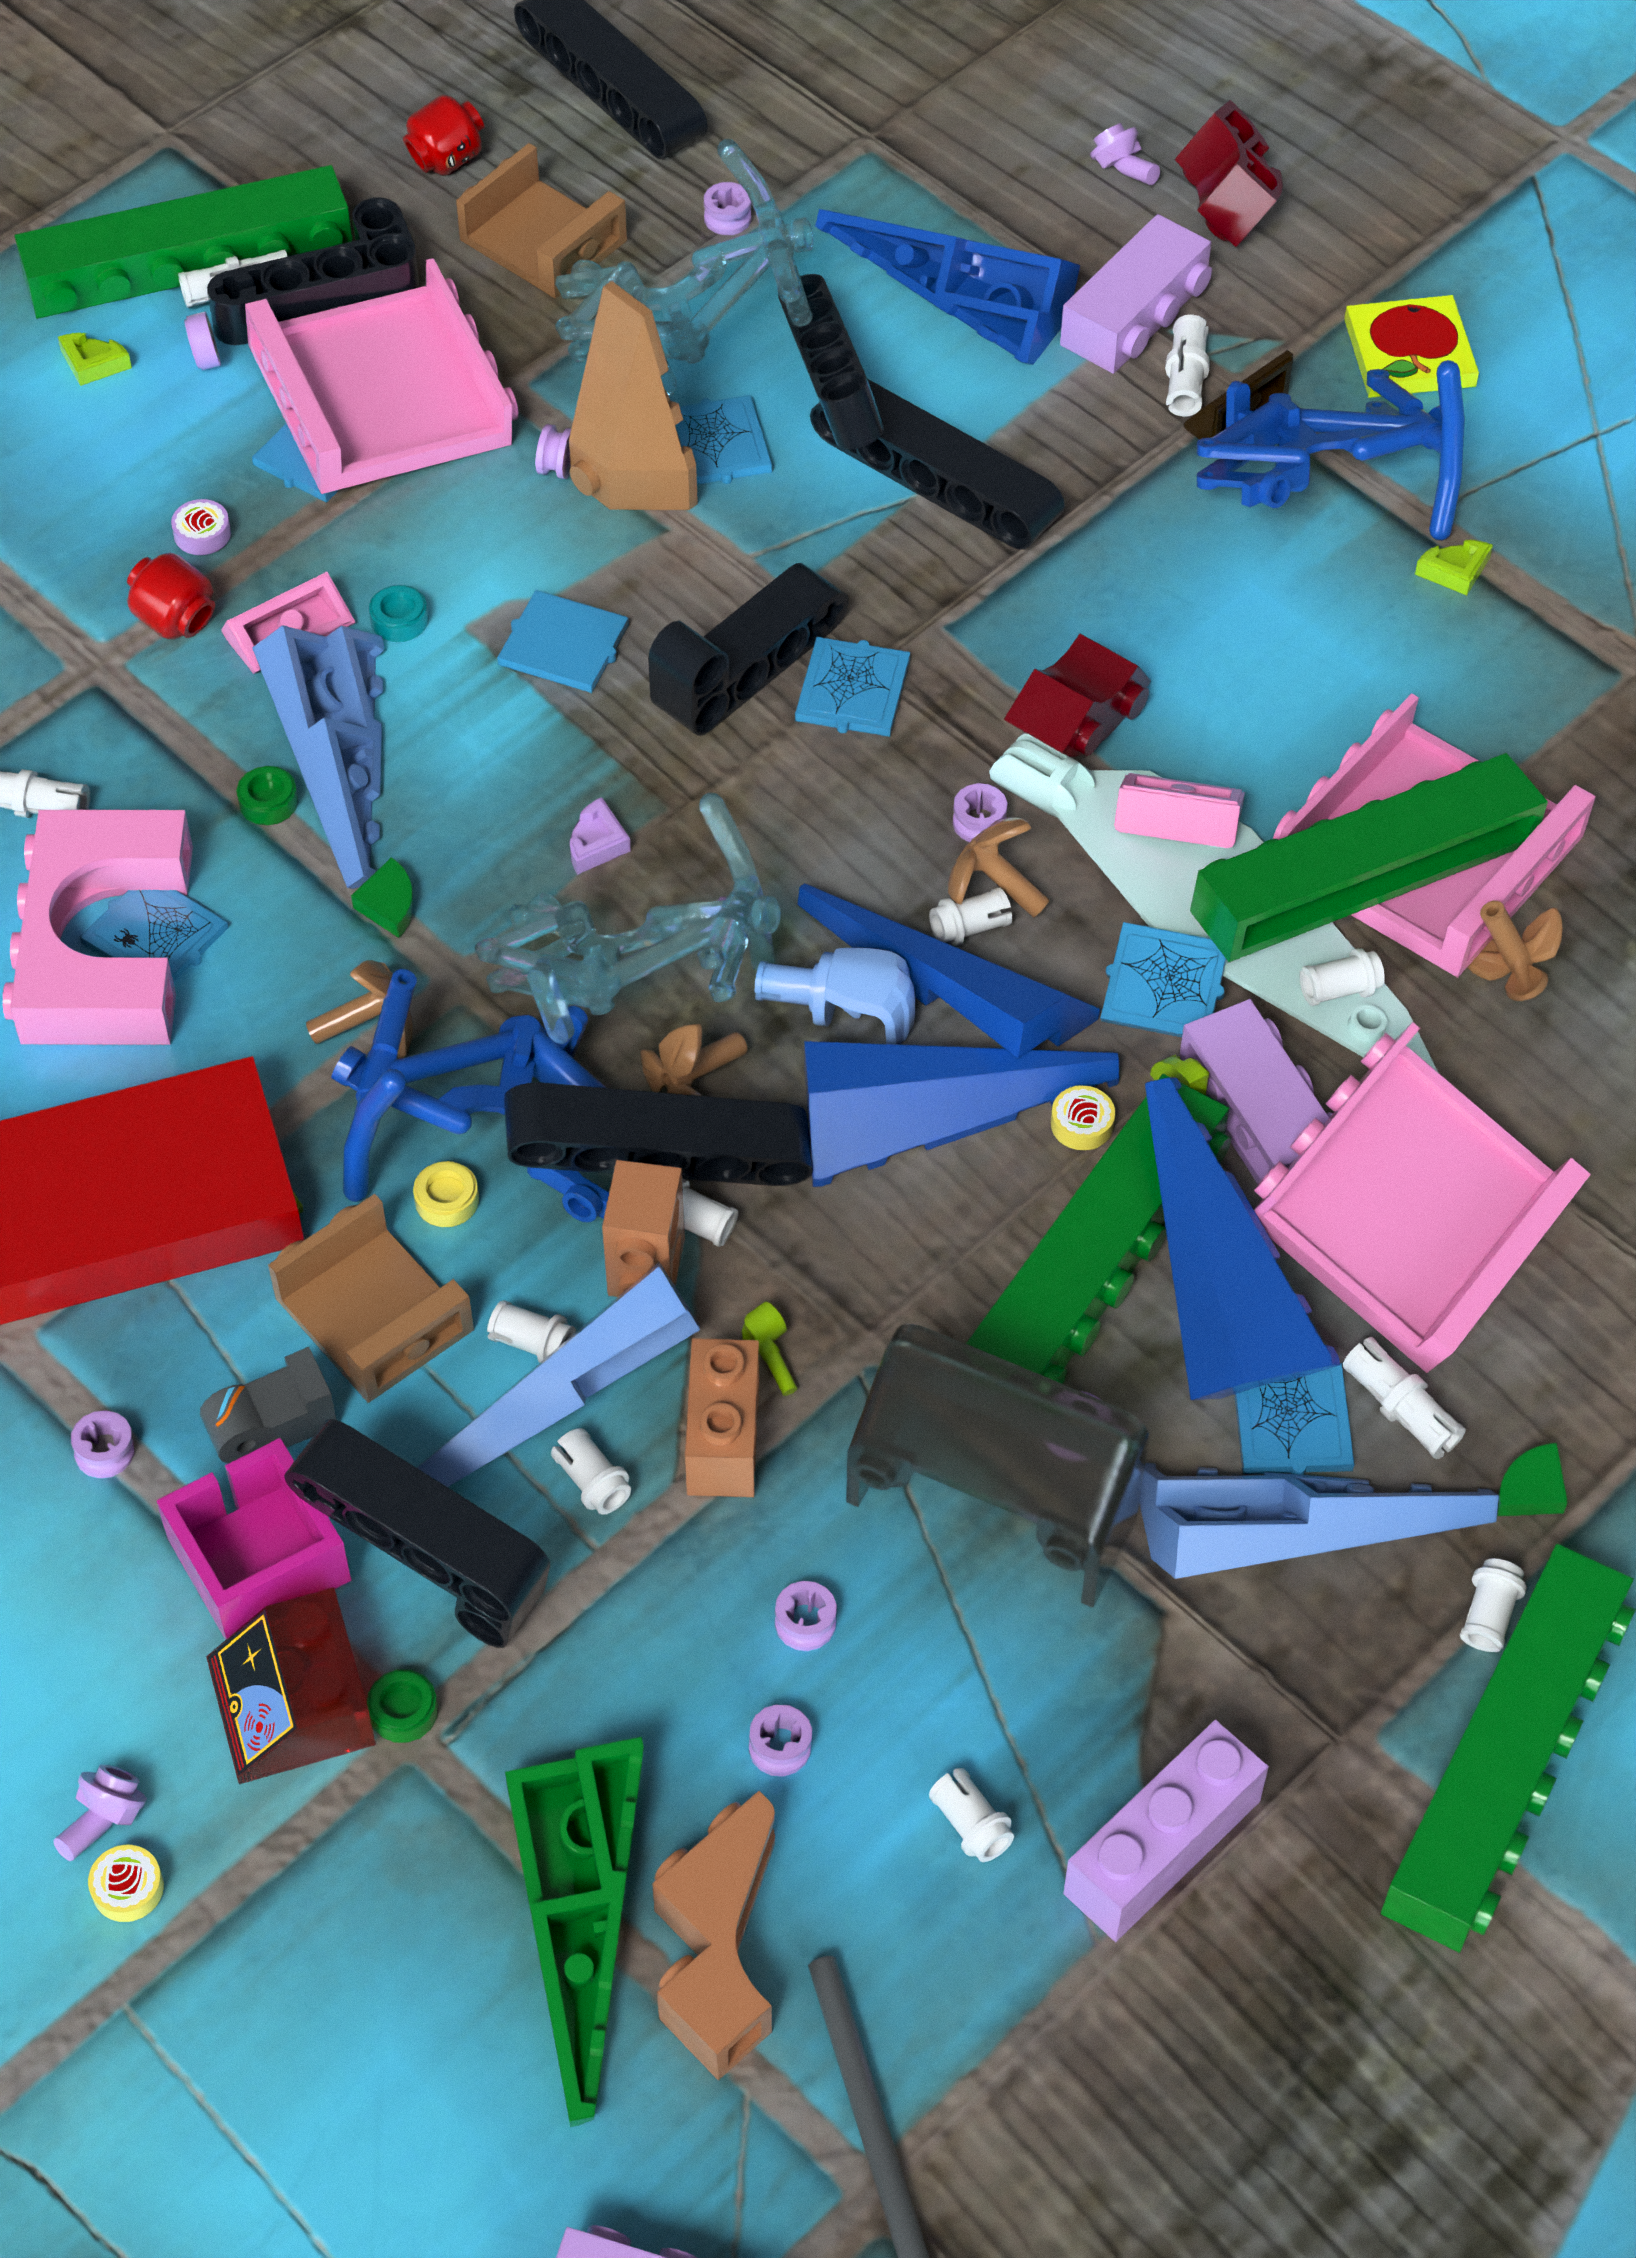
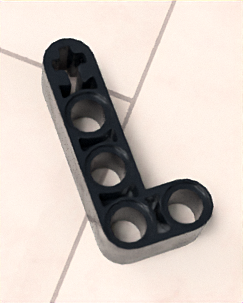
(319, 280)
(714, 674)
(424, 1526)

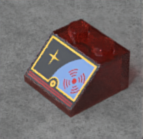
(290, 1688)

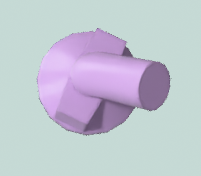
(1117, 149)
(110, 1800)

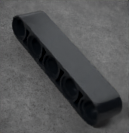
(613, 73)
(835, 369)
(955, 471)
(701, 1134)

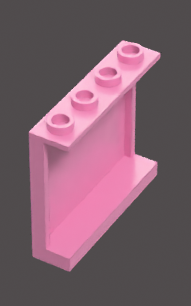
(383, 383)
(1444, 916)
(1412, 1202)

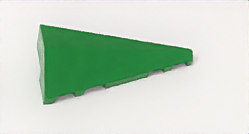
(574, 1857)

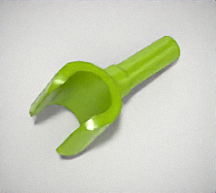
(767, 1325)

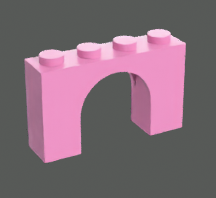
(71, 864)

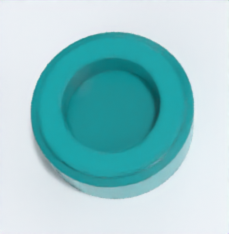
(398, 613)

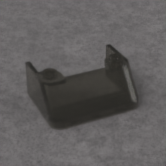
(1006, 1441)

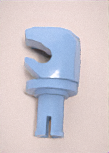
(851, 978)

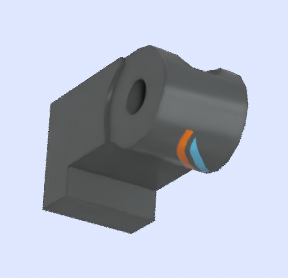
(278, 1405)

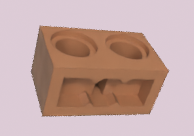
(642, 1223)
(722, 1418)

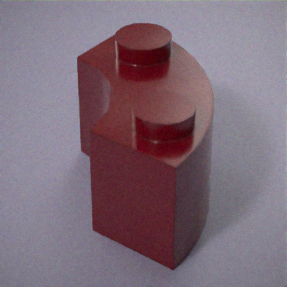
(1230, 173)
(1080, 698)

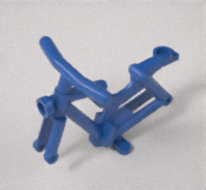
(1364, 434)
(383, 1080)

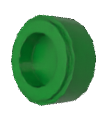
(267, 795)
(402, 1706)

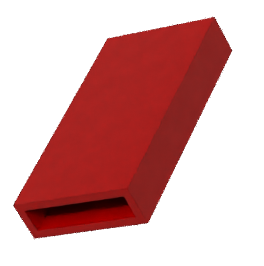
(140, 1189)

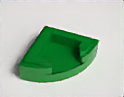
(386, 898)
(1533, 1484)

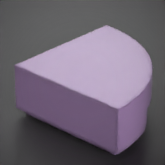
(597, 837)

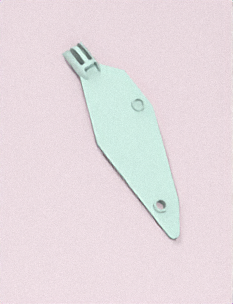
(1160, 884)

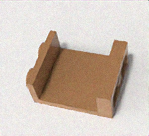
(534, 226)
(368, 1300)

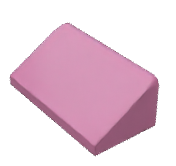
(308, 607)
(1179, 810)

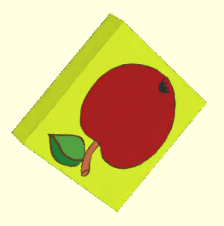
(1410, 341)

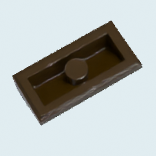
(1264, 382)

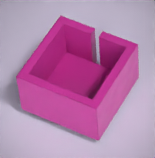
(263, 1550)

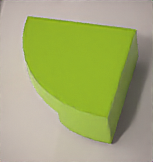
(93, 358)
(1456, 565)
(1188, 1072)

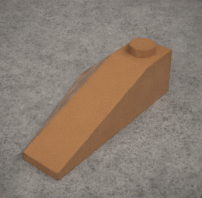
(624, 421)

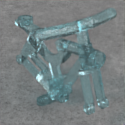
(681, 333)
(667, 935)

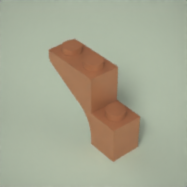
(708, 1903)

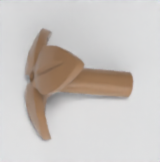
(983, 856)
(1516, 955)
(374, 977)
(685, 1060)

